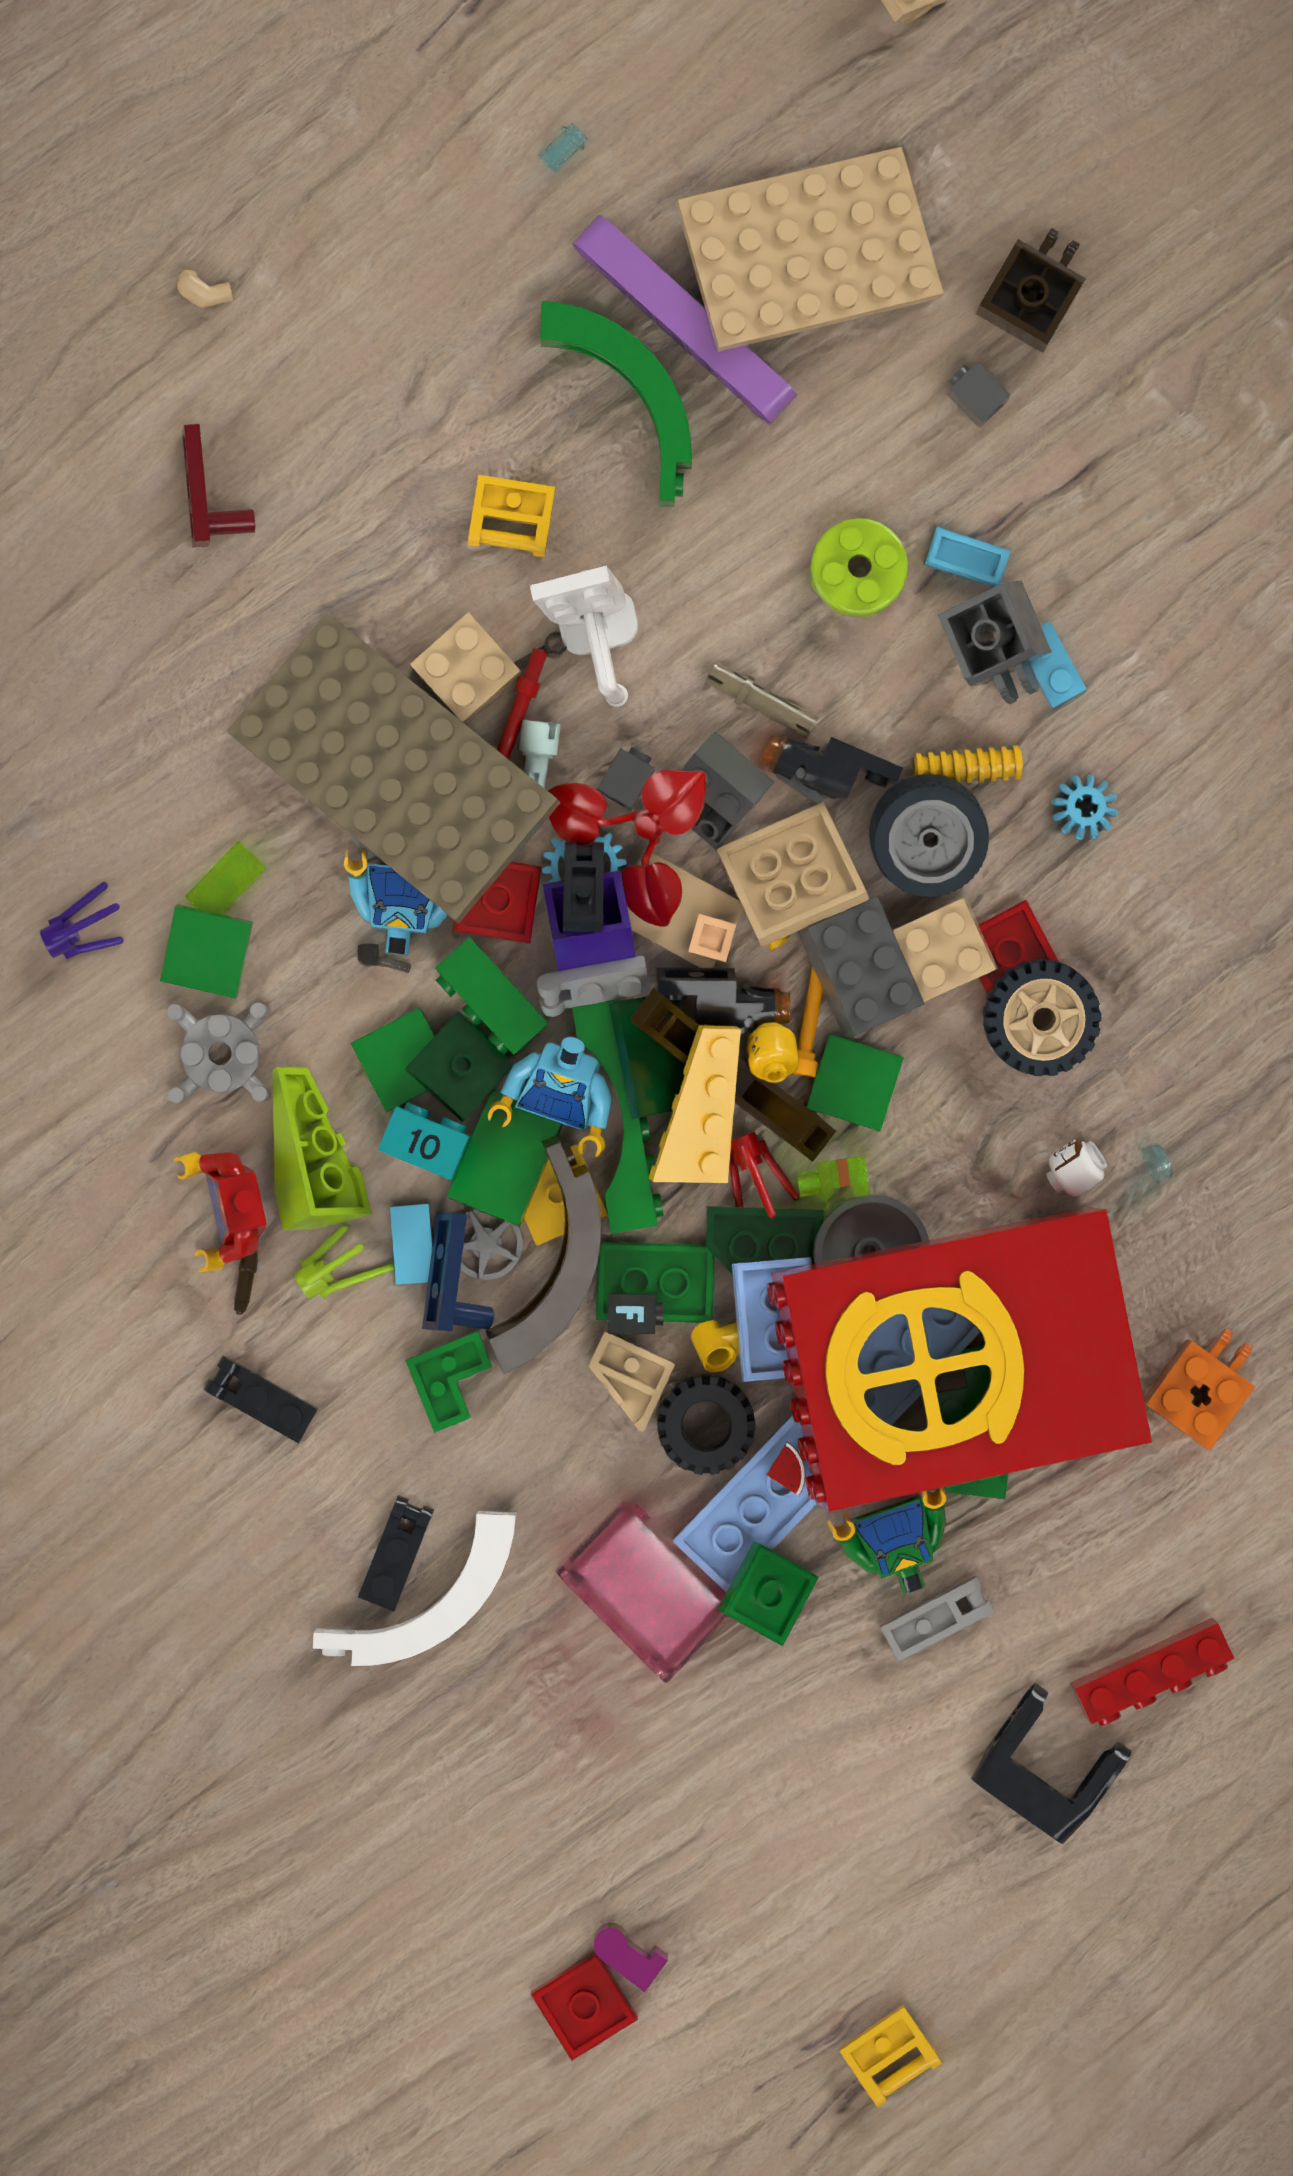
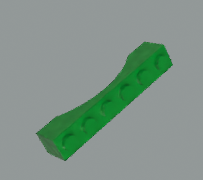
(630, 1194)

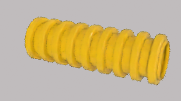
(972, 765)

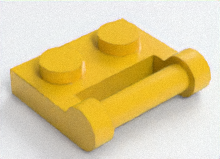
(515, 503)
(883, 2045)

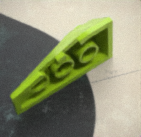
(311, 1170)

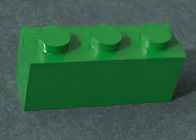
(490, 997)

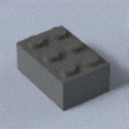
(861, 967)

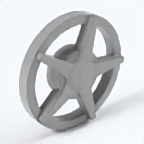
(487, 1244)

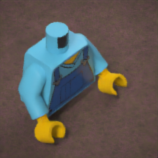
(390, 903)
(560, 1087)

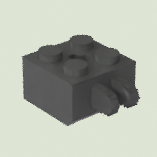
(1018, 640)

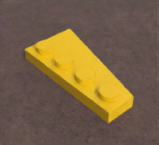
(702, 1116)

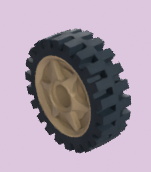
(1072, 1021)

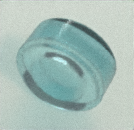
(1157, 1163)

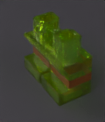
(835, 1175)

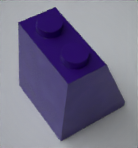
(591, 948)

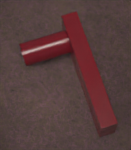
(202, 522)

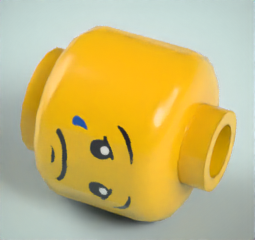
(772, 1052)

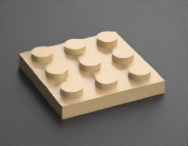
(792, 874)

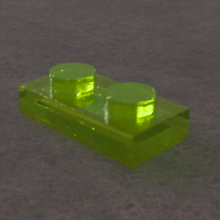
(226, 880)

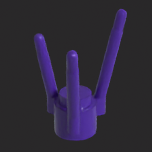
(62, 935)

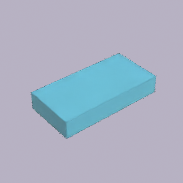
(967, 557)
(411, 1243)

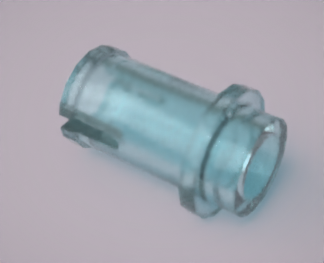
(563, 147)

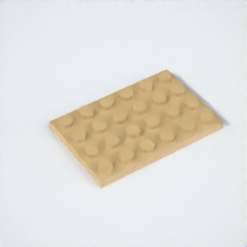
(809, 249)

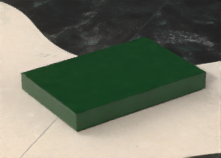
(648, 1070)

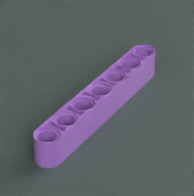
(682, 318)

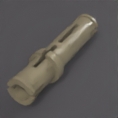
(761, 699)

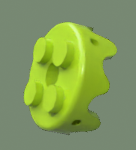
(855, 595)

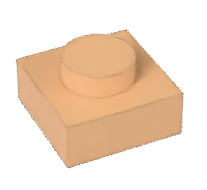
(712, 938)

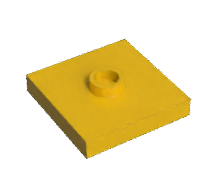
(546, 1207)

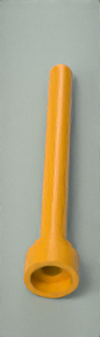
(807, 1066)

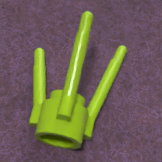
(316, 1277)

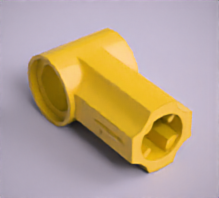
(716, 1344)

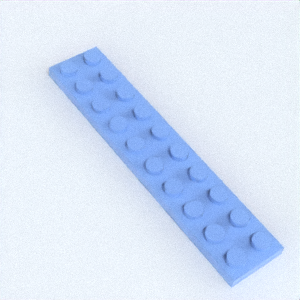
(765, 1511)

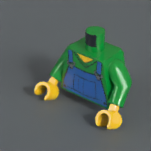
(895, 1537)

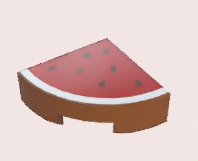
(788, 1469)

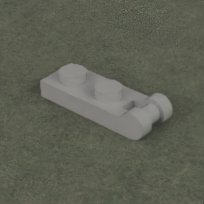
(592, 984)
(936, 1619)

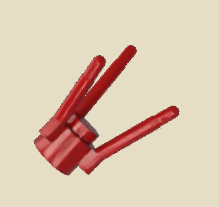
(747, 1153)

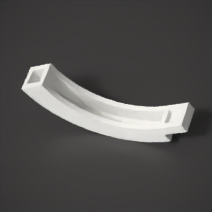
(476, 1582)

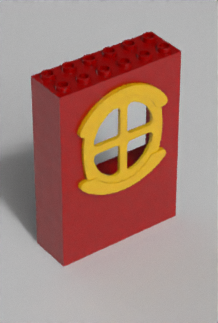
(1052, 1338)

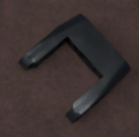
(1027, 1792)

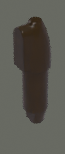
(247, 1269)

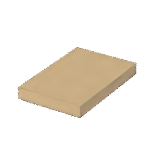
(697, 898)

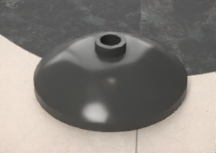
(864, 1222)

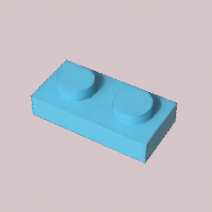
(1056, 671)

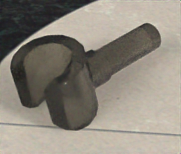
(521, 663)
(369, 956)

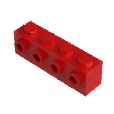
(1151, 1671)

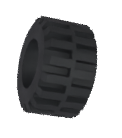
(714, 1458)

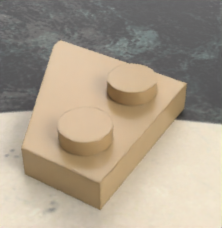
(631, 1376)

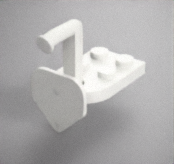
(592, 620)

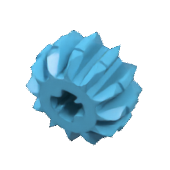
(1095, 800)

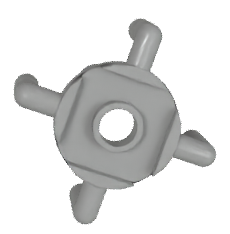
(196, 1053)

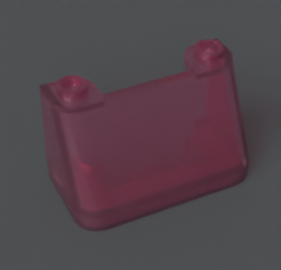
(643, 1591)

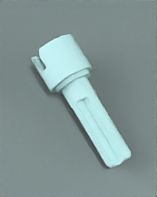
(538, 743)

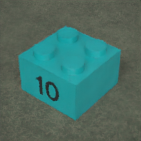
(425, 1142)

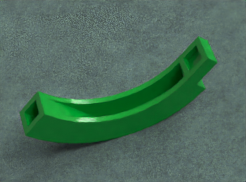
(611, 344)

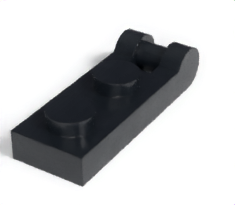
(583, 887)
(262, 1399)
(395, 1555)

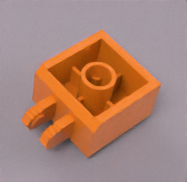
(1224, 1389)

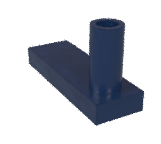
(441, 1306)

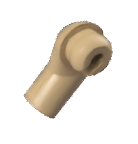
(200, 293)

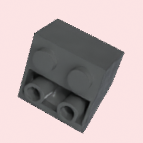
(731, 788)

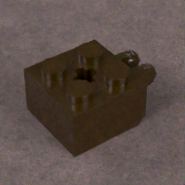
(1028, 270)

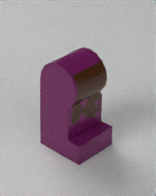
(626, 1957)

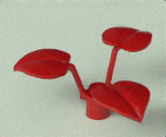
(671, 805)

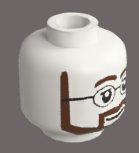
(1076, 1168)

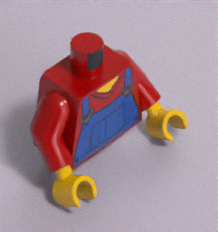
(234, 1203)

